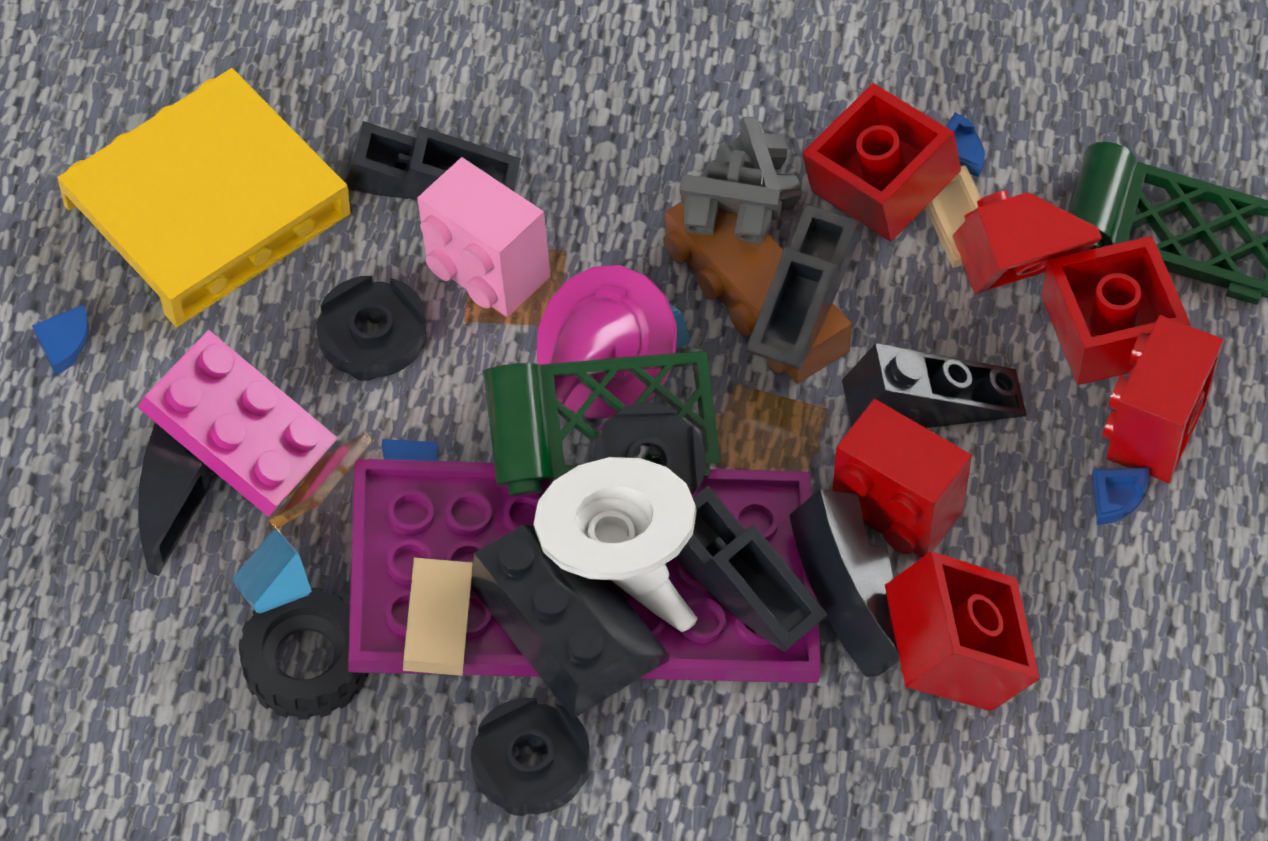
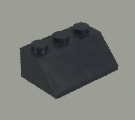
(567, 626)

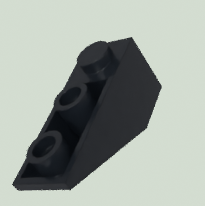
(932, 387)

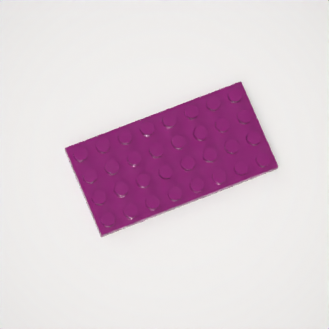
(457, 509)

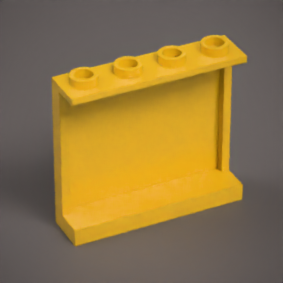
(206, 194)

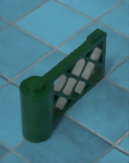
(1111, 192)
(526, 412)

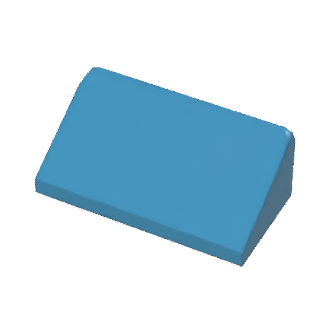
(272, 575)

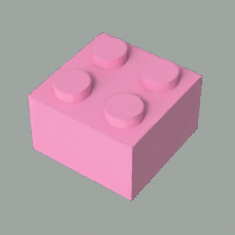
(484, 237)

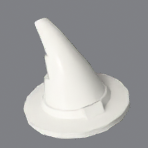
(621, 526)

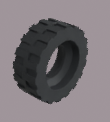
(290, 695)

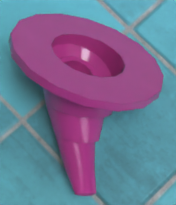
(605, 316)

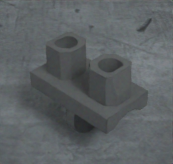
(764, 153)
(730, 190)

